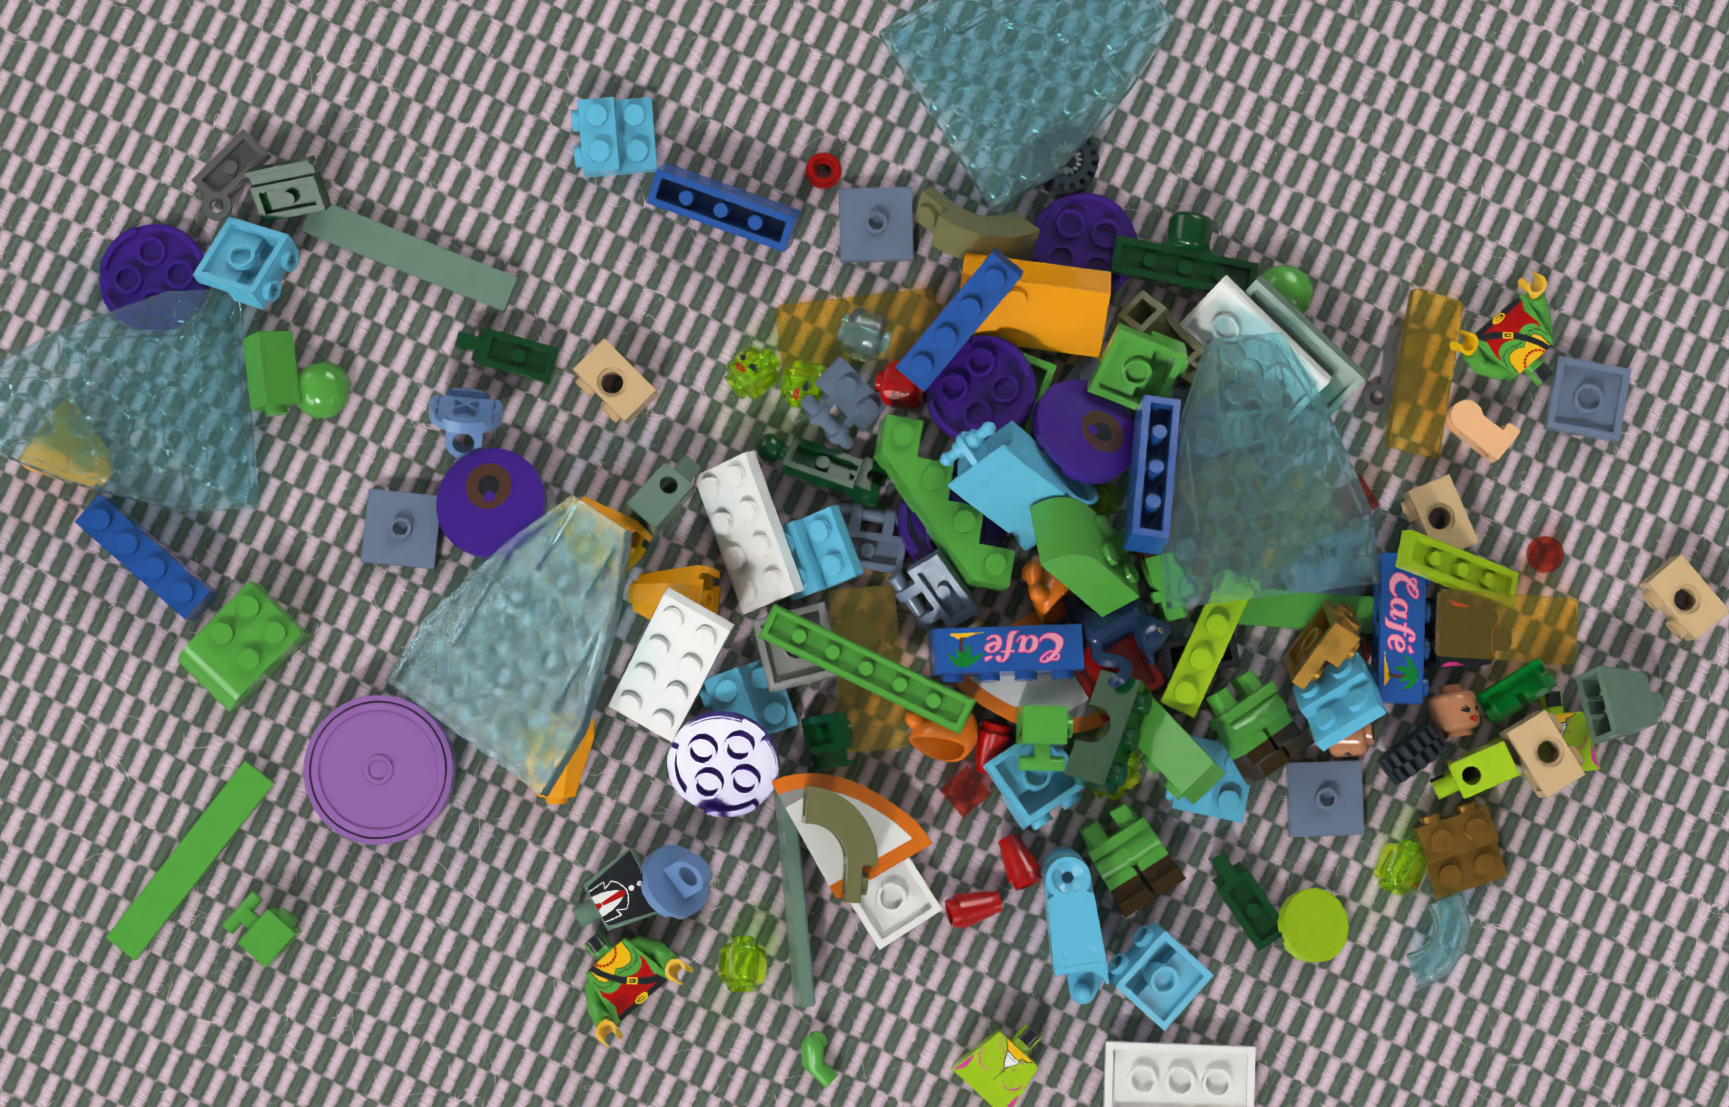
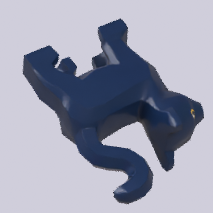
(1108, 631)

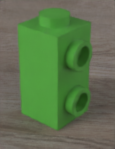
(271, 372)

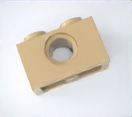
(607, 362)
(1439, 496)
(1703, 605)
(1523, 742)

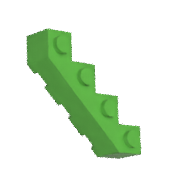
(950, 524)

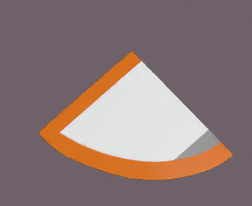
(1008, 695)
(894, 830)

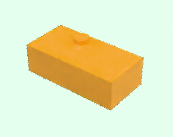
(1049, 307)

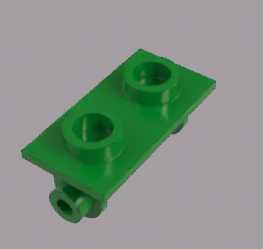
(1515, 689)

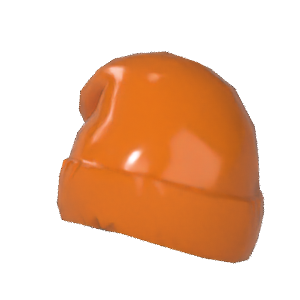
(1044, 592)
(939, 741)

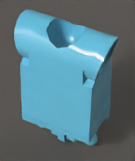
(1008, 477)
(1073, 923)

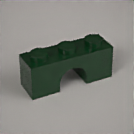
(1104, 762)

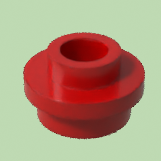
(819, 160)

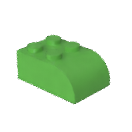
(1084, 553)
(242, 646)

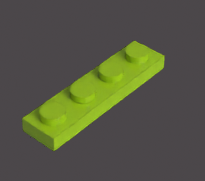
(1452, 566)
(1202, 656)

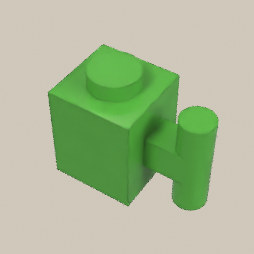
(1042, 728)
(267, 934)

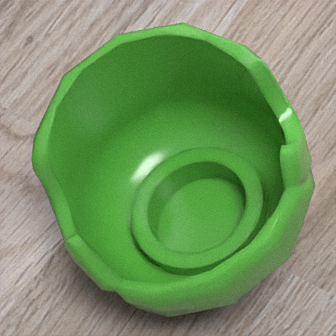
(1291, 284)
(323, 389)

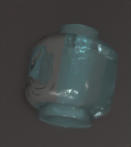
(864, 334)

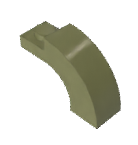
(963, 231)
(1148, 314)
(851, 831)

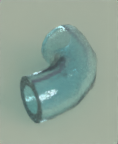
(1447, 941)

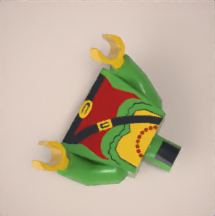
(1513, 337)
(625, 978)

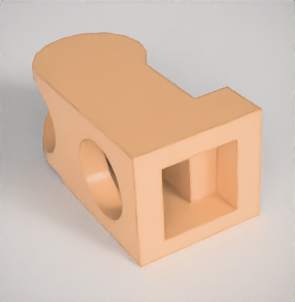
(1477, 431)

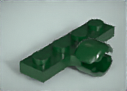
(1182, 259)

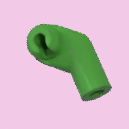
(812, 1058)

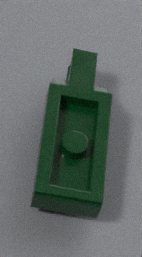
(511, 354)
(1245, 901)

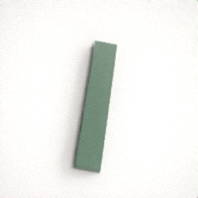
(412, 256)
(795, 907)

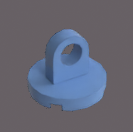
(465, 412)
(675, 881)

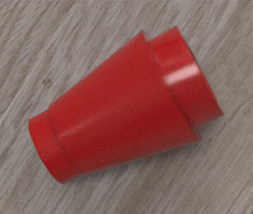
(992, 740)
(1019, 863)
(970, 908)

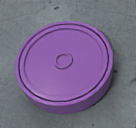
(380, 769)

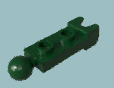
(826, 467)

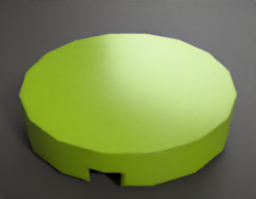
(1313, 925)

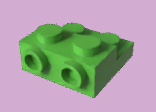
(1138, 366)

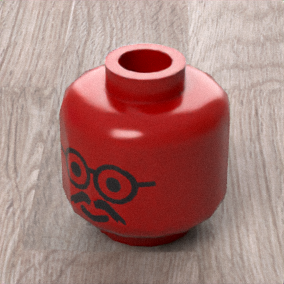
(897, 389)

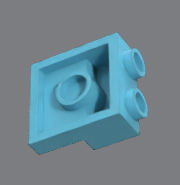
(615, 136)
(248, 262)
(822, 551)
(747, 693)
(1340, 701)
(1032, 793)
(1227, 797)
(1158, 974)

